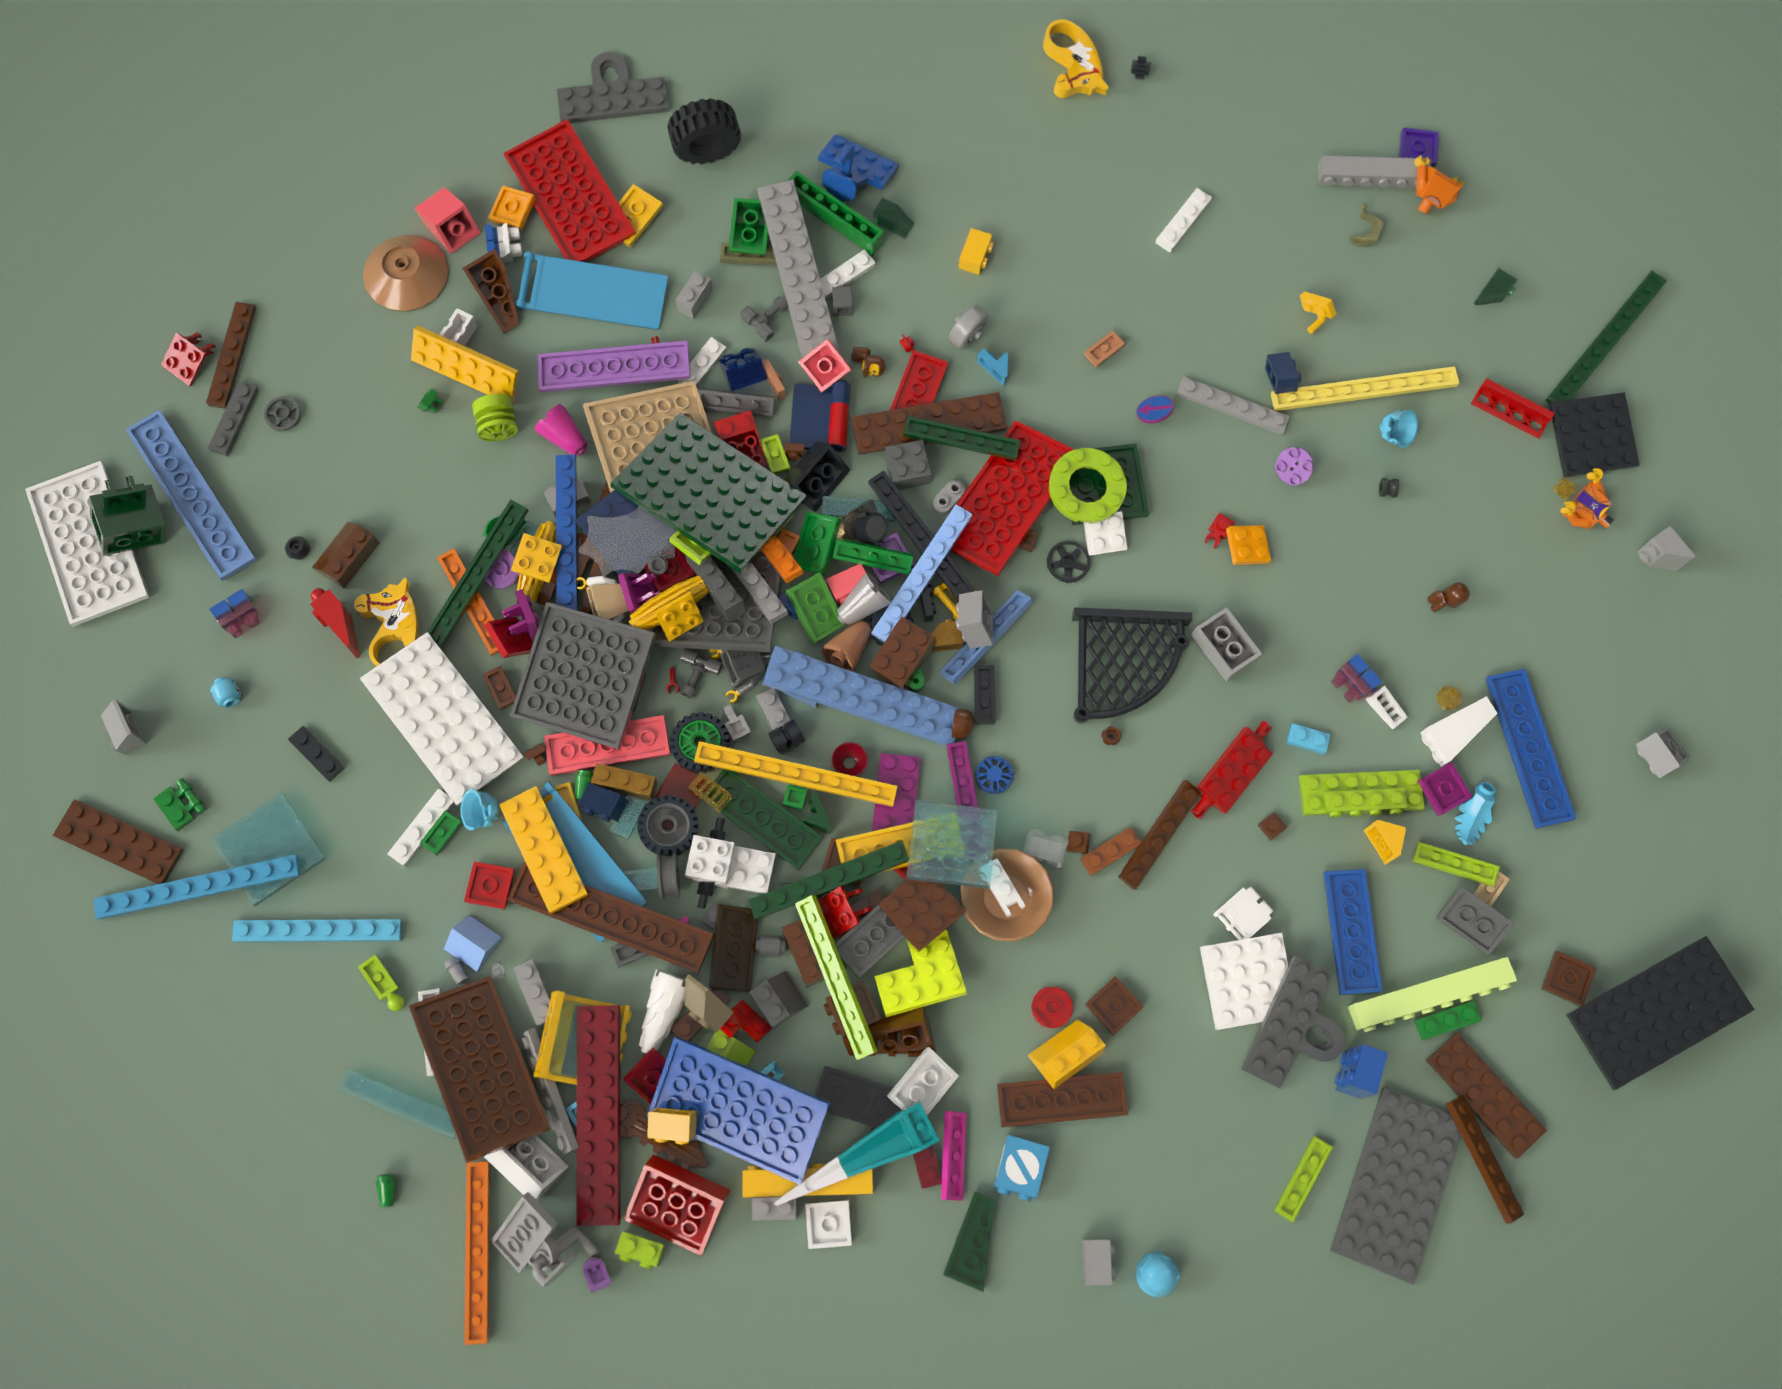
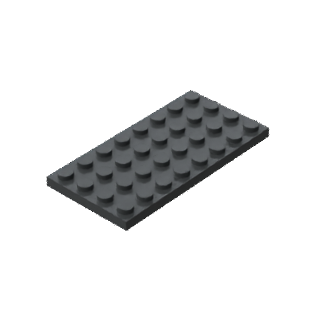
(1397, 1186)

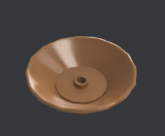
(408, 286)
(1033, 887)

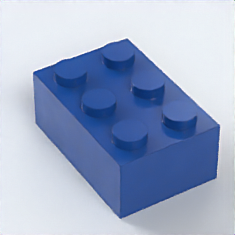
(1361, 1071)

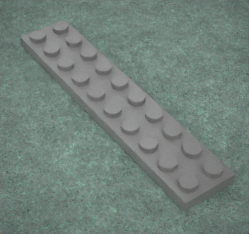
(796, 266)

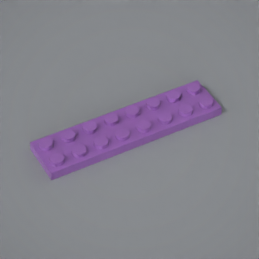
(613, 366)

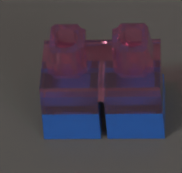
(236, 613)
(1357, 686)

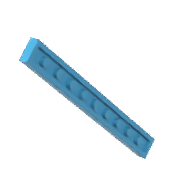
(197, 887)

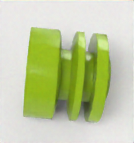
(494, 417)

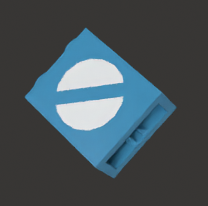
(1021, 1168)

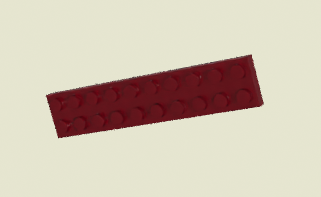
(598, 1116)

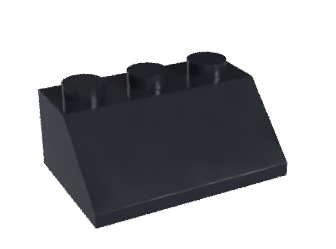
(817, 474)

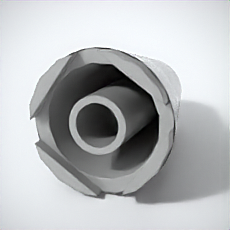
(863, 600)

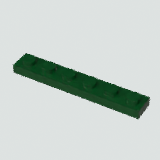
(961, 438)

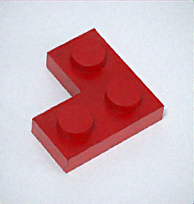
(748, 1020)

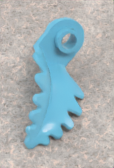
(1475, 813)

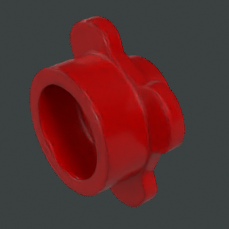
(907, 343)

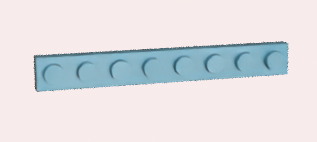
(317, 930)

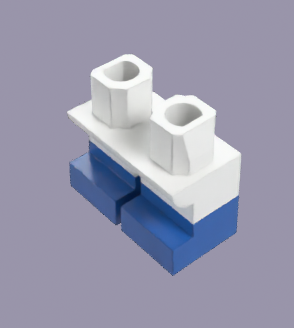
(500, 240)

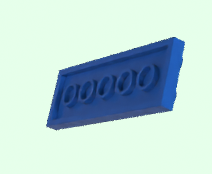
(1352, 932)

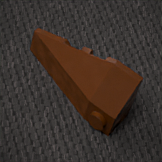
(493, 286)
(900, 1034)

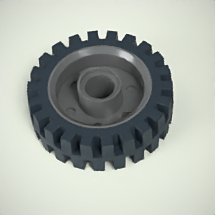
(667, 809)

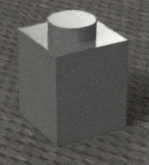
(842, 300)

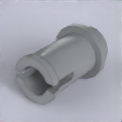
(456, 970)

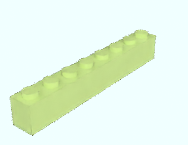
(1432, 993)

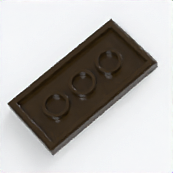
(733, 949)

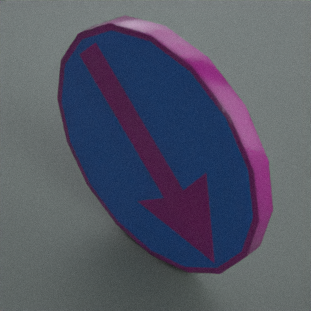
(1155, 409)

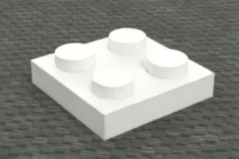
(1106, 535)
(828, 1224)

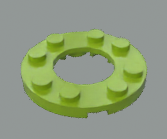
(1092, 511)

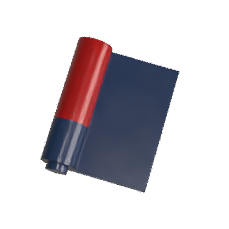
(821, 415)

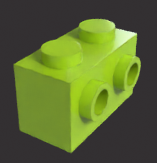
(640, 1249)

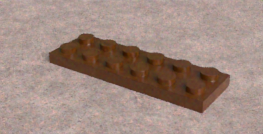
(118, 842)
(1487, 1095)
(1072, 1100)

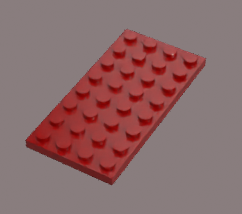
(569, 193)
(1007, 499)

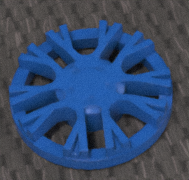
(994, 775)

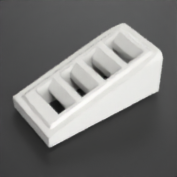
(1391, 703)

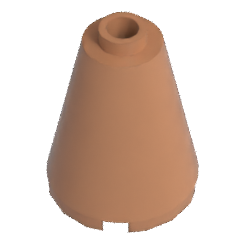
(847, 646)

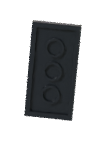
(856, 1097)

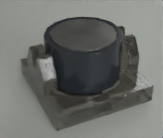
(869, 524)

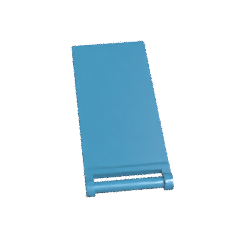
(593, 291)
(589, 857)

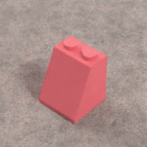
(448, 219)

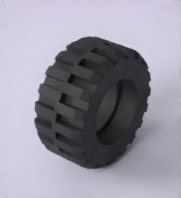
(704, 131)

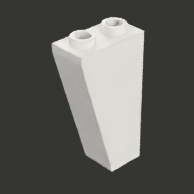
(1454, 732)

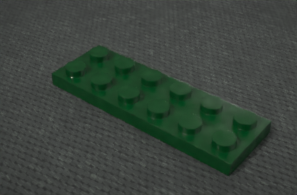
(766, 820)

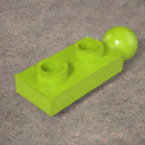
(381, 982)

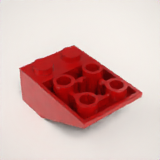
(741, 433)

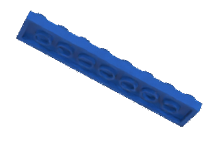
(1530, 749)

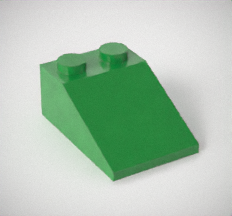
(748, 228)

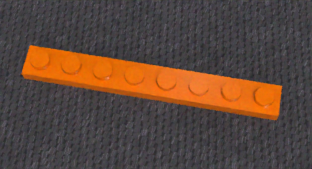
(477, 1253)

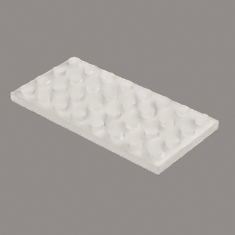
(85, 578)
(441, 718)

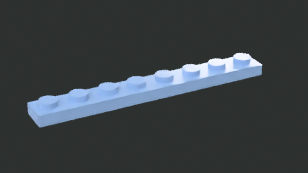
(923, 572)

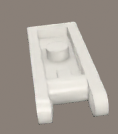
(1003, 888)

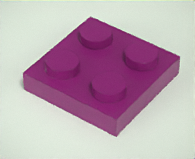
(1444, 789)

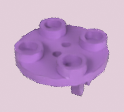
(1288, 459)

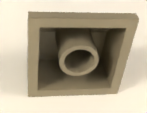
(704, 1005)

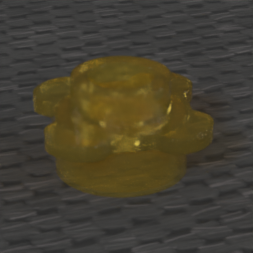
(1564, 489)

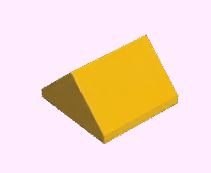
(1386, 839)

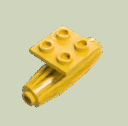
(536, 559)
(672, 609)

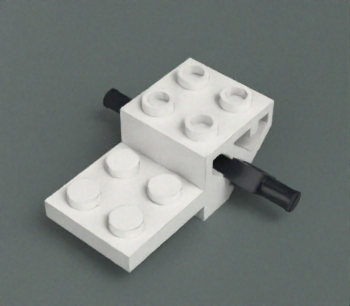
(726, 865)

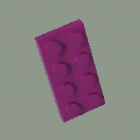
(904, 774)

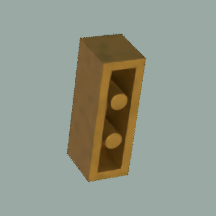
(625, 781)

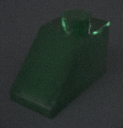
(892, 218)
(1497, 288)

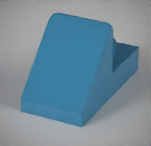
(996, 368)

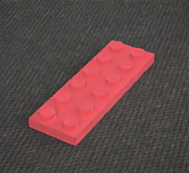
(643, 740)

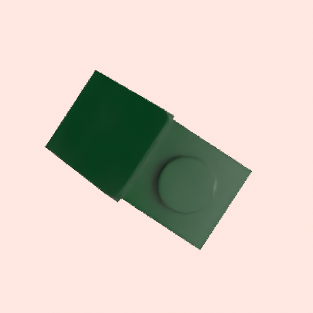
(819, 820)

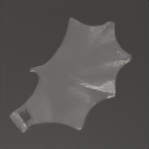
(627, 541)

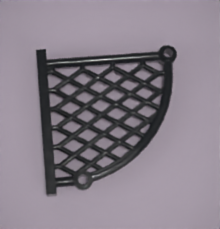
(1120, 616)

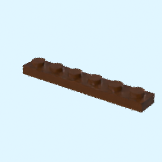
(231, 355)
(1159, 835)
(1485, 1159)

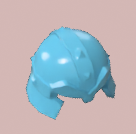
(1400, 427)
(478, 809)
(1157, 1274)

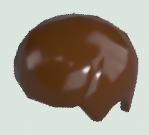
(962, 723)

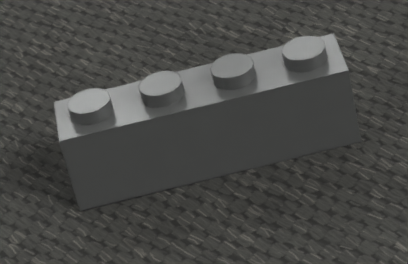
(719, 588)

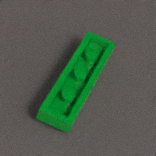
(873, 556)

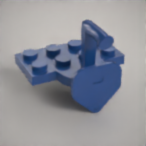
(853, 168)

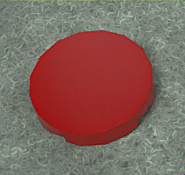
(1052, 1007)

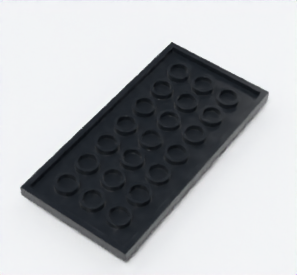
(1660, 1012)

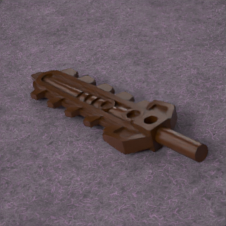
(635, 1123)

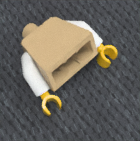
(605, 597)

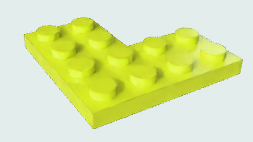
(927, 982)

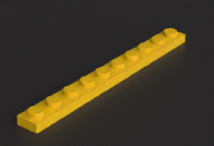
(795, 774)

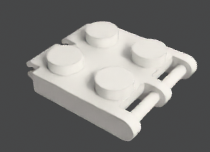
(1244, 913)

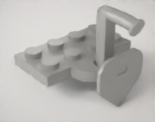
(527, 1240)

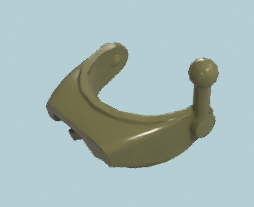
(1371, 237)

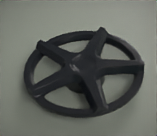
(1068, 562)

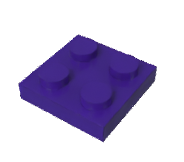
(1419, 142)

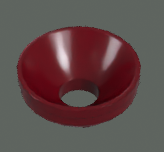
(849, 750)

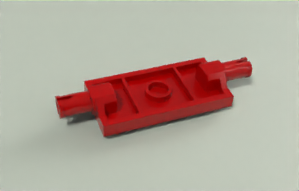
(1234, 770)

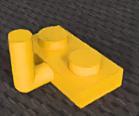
(1319, 305)

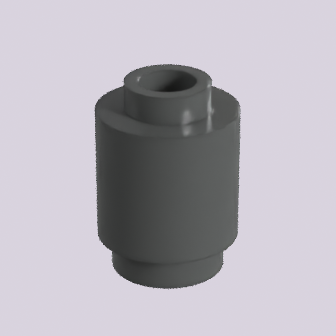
(771, 945)

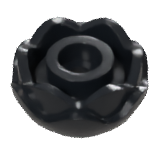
(302, 550)

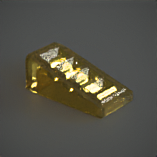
(722, 801)

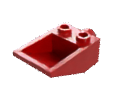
(333, 614)

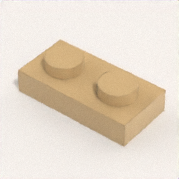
(1490, 894)

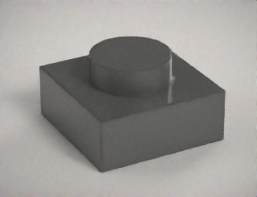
(710, 917)

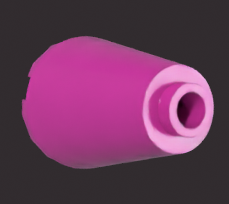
(562, 431)

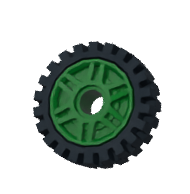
(692, 729)

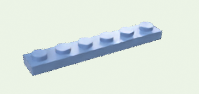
(1002, 621)

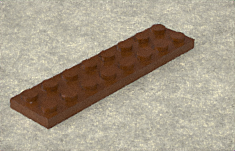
(886, 428)

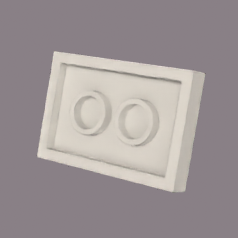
(923, 1082)

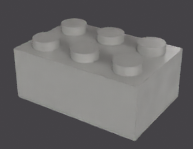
(1226, 644)

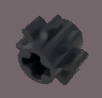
(1140, 67)

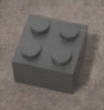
(908, 464)

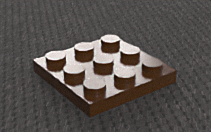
(921, 911)

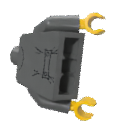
(743, 669)

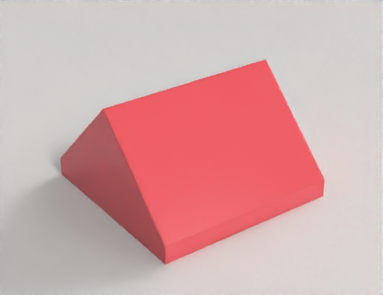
(824, 365)

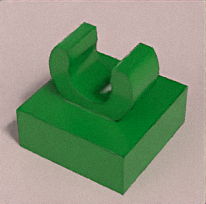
(428, 399)

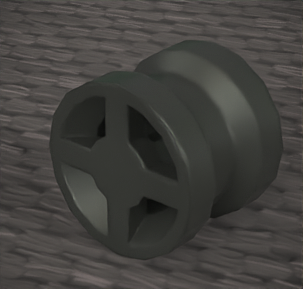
(1388, 487)

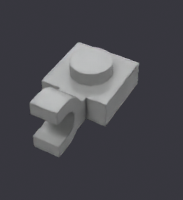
(736, 726)

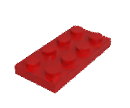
(920, 381)

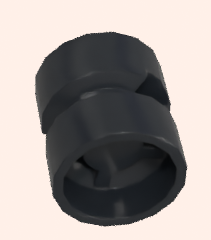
(786, 737)

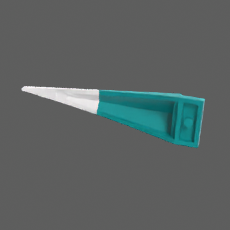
(893, 1139)

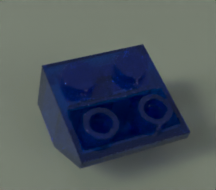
(742, 369)

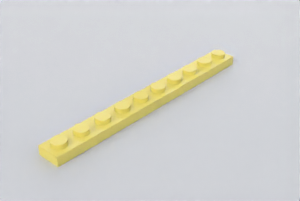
(1366, 388)

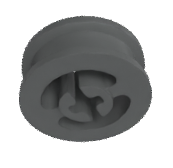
(668, 875)

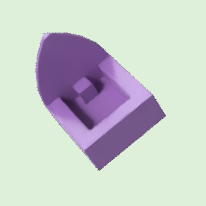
(596, 1274)

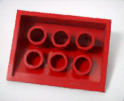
(676, 1204)

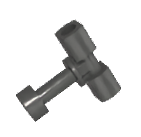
(760, 320)
(699, 666)

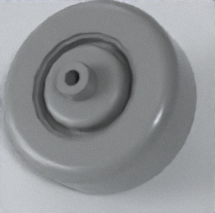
(968, 327)

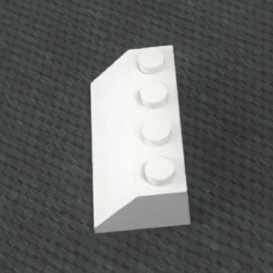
(529, 1166)

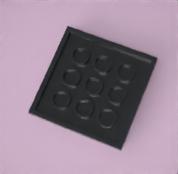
(1594, 434)

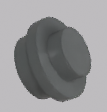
(657, 564)

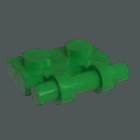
(173, 807)

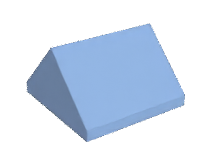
(472, 942)

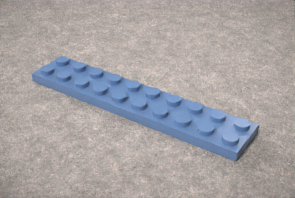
(191, 495)
(860, 696)

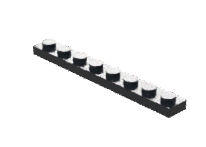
(917, 531)

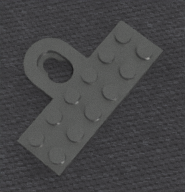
(612, 99)
(1287, 1022)

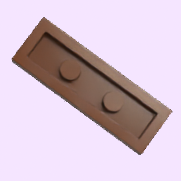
(1110, 851)

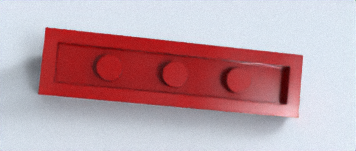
(1513, 404)

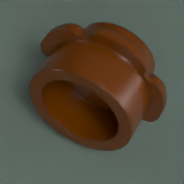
(1111, 731)

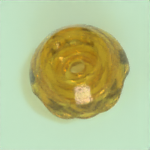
(1444, 702)

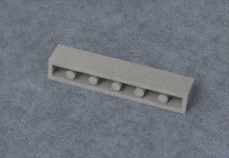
(1367, 171)

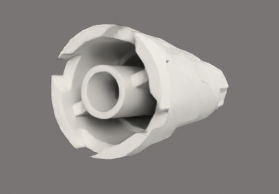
(663, 1007)

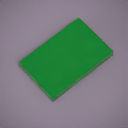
(816, 542)

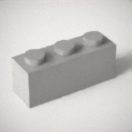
(534, 990)

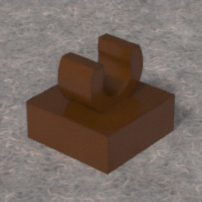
(535, 753)

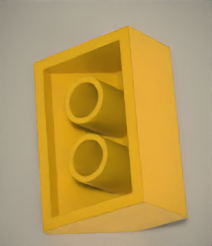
(1067, 1053)

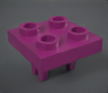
(637, 589)
(530, 619)

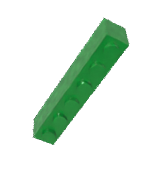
(837, 214)

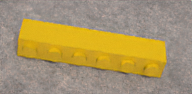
(767, 1184)

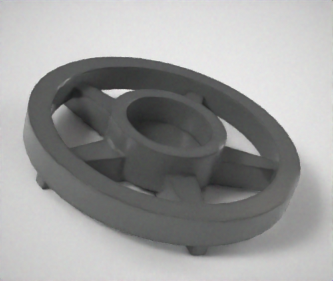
(282, 413)

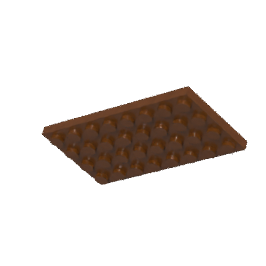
(478, 1069)

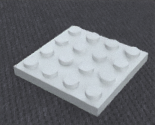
(1243, 978)

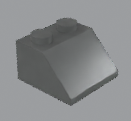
(778, 999)

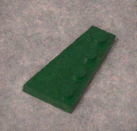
(970, 1251)

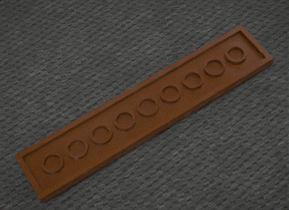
(622, 923)

